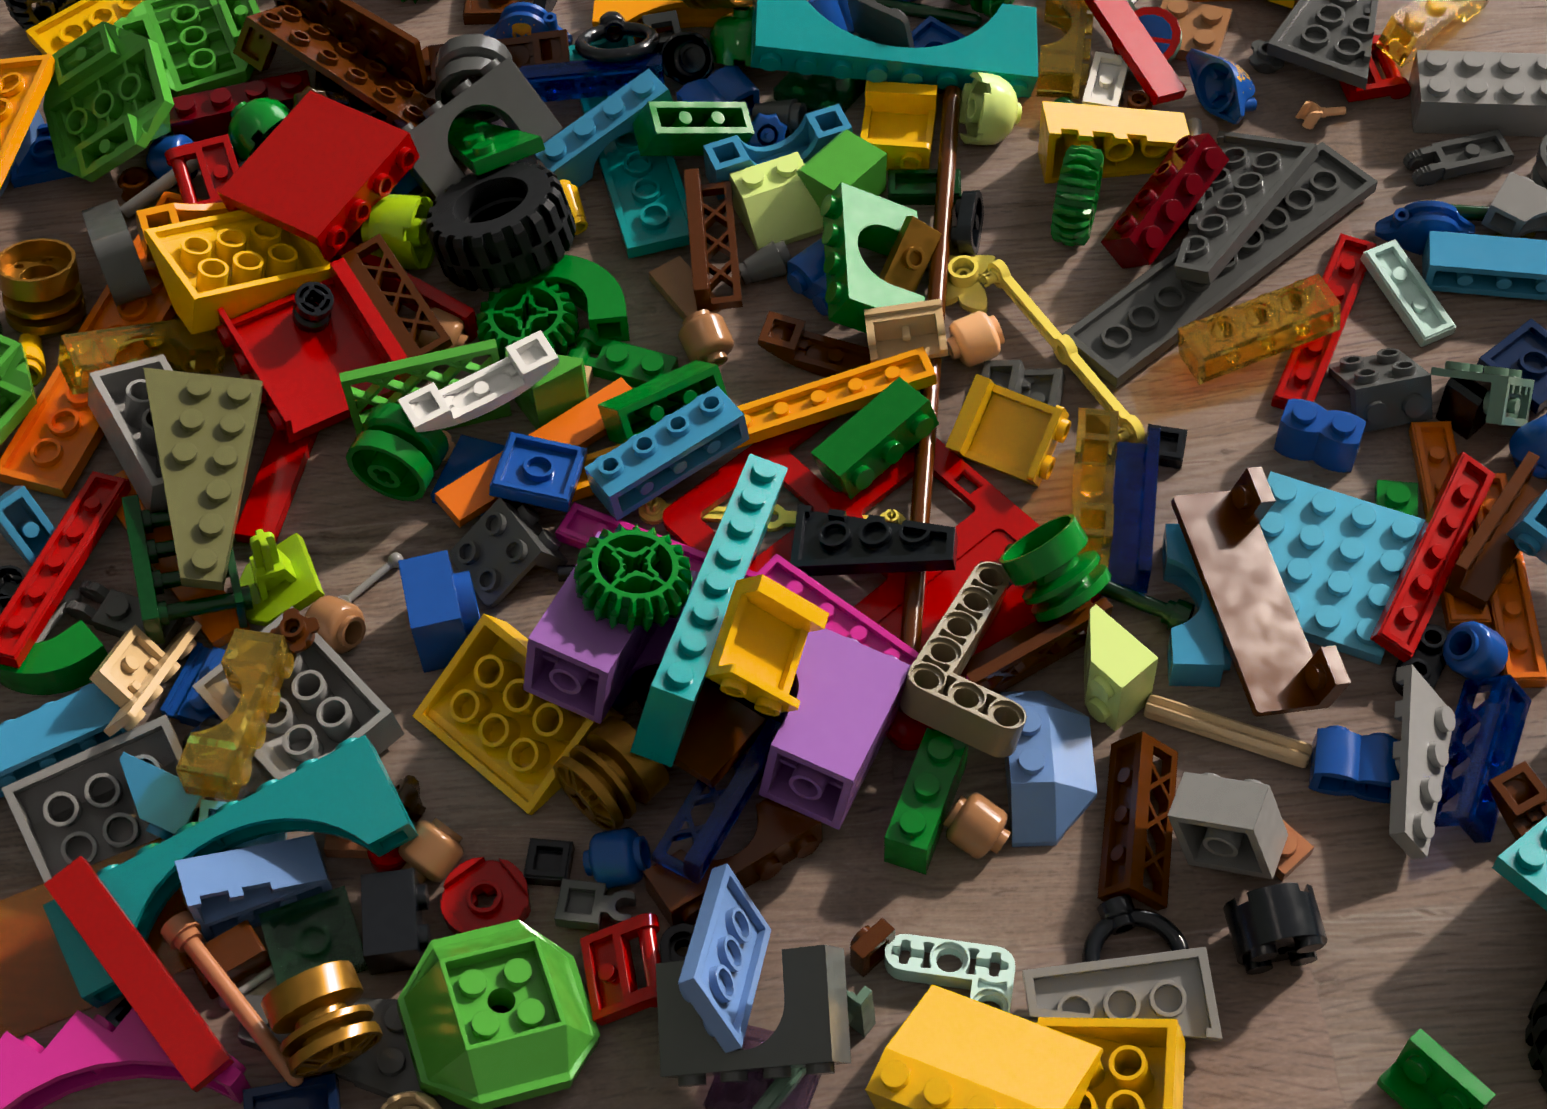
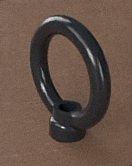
(616, 55)
(1120, 916)

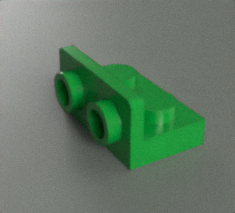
(1432, 1079)

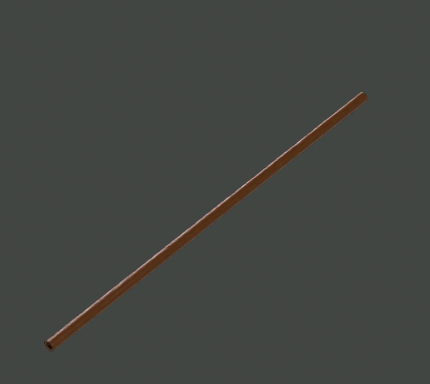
(937, 289)

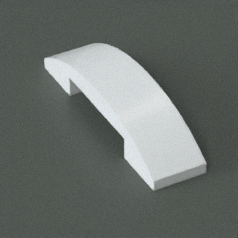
(483, 390)

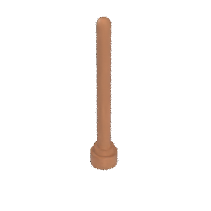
(184, 934)

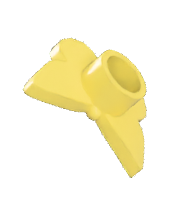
(965, 282)

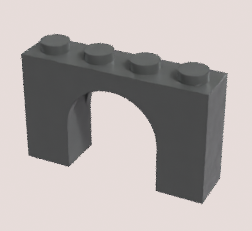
(501, 92)
(809, 1035)

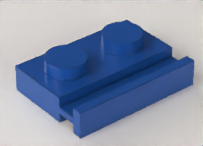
(183, 700)

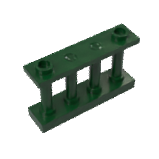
(153, 583)

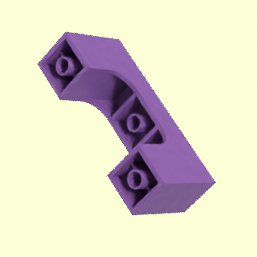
(820, 749)

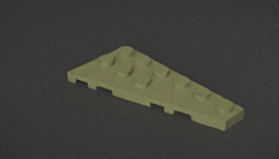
(204, 453)

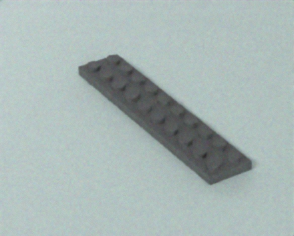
(1145, 314)

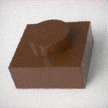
(869, 945)

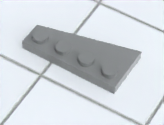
(1419, 761)
(1136, 986)

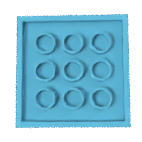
(1337, 560)

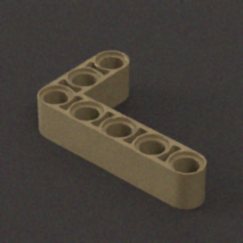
(938, 693)

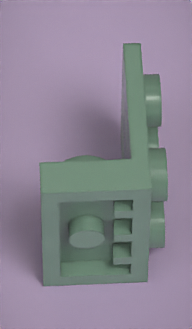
(1509, 394)

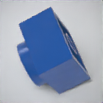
(439, 607)

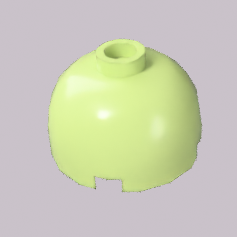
(988, 109)

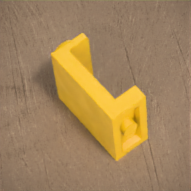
(901, 122)
(1008, 431)
(763, 643)

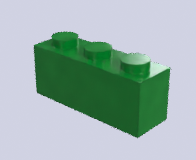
(686, 126)
(650, 402)
(875, 438)
(925, 801)

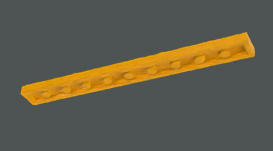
(816, 401)

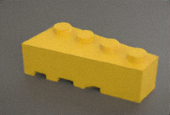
(1128, 137)

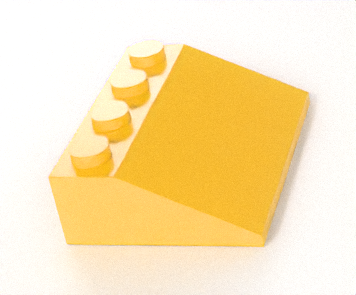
(230, 264)
(495, 723)
(979, 1057)
(1139, 1061)

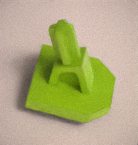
(279, 577)

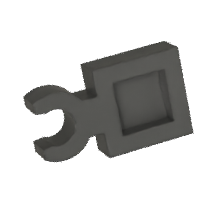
(587, 904)

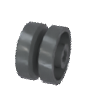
(461, 60)

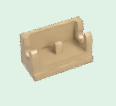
(905, 328)

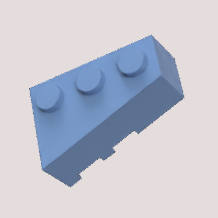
(249, 881)

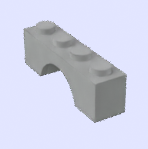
(1518, 207)

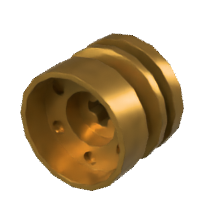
(41, 286)
(609, 776)
(321, 1019)

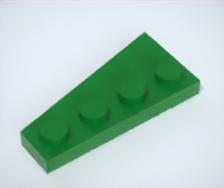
(489, 146)

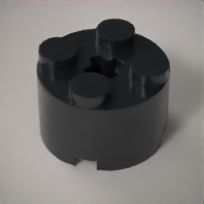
(1275, 927)

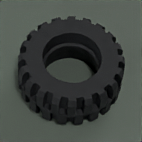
(501, 227)

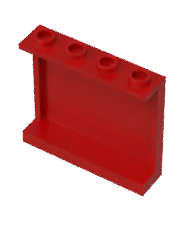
(321, 172)
(304, 367)

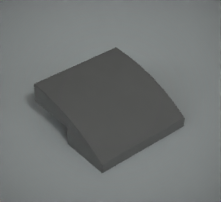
(1039, 384)

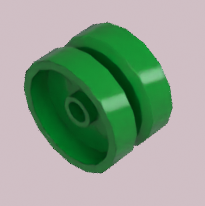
(394, 456)

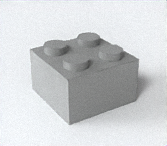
(1228, 824)

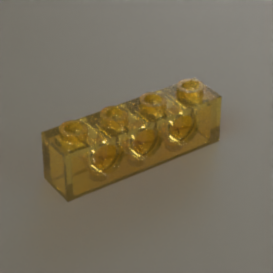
(1259, 328)

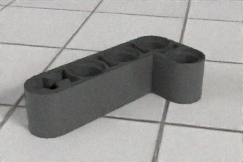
(116, 252)

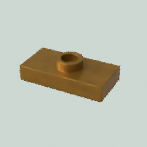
(910, 254)

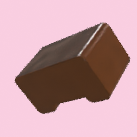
(237, 953)

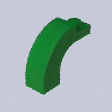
(592, 291)
(57, 663)

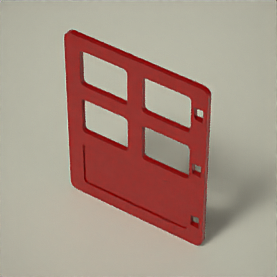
(980, 538)

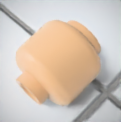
(975, 338)

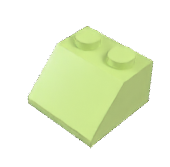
(775, 202)
(1116, 671)

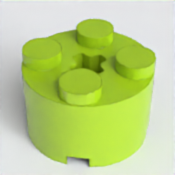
(402, 226)

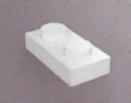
(1106, 80)

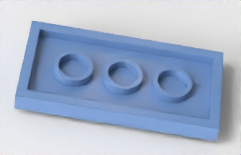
(725, 958)

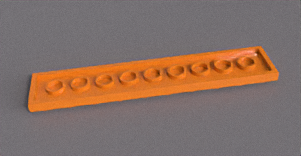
(61, 428)

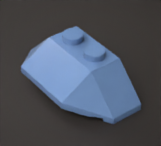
(1050, 771)

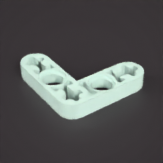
(982, 985)

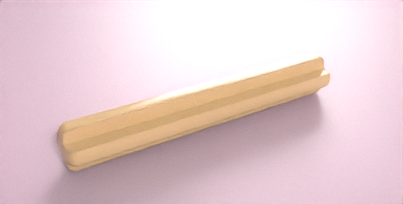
(1228, 731)

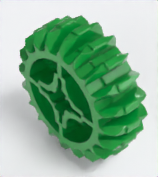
(1077, 195)
(526, 310)
(633, 568)

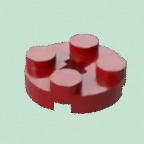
(485, 877)

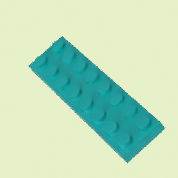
(642, 189)

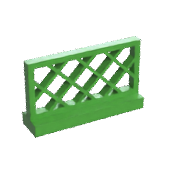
(420, 368)

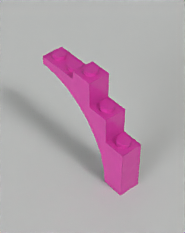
(88, 1055)

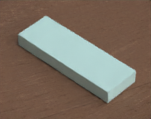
(1408, 293)

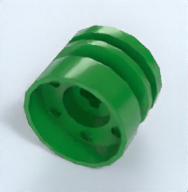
(1059, 573)

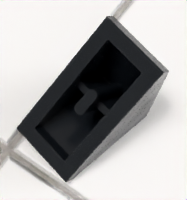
(1463, 406)

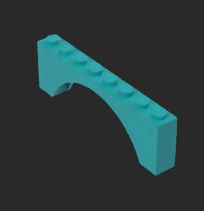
(801, 40)
(694, 638)
(332, 795)

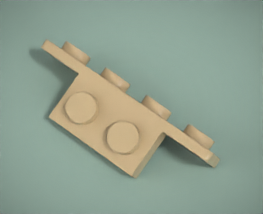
(134, 671)

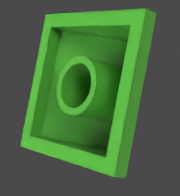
(846, 161)
(555, 392)

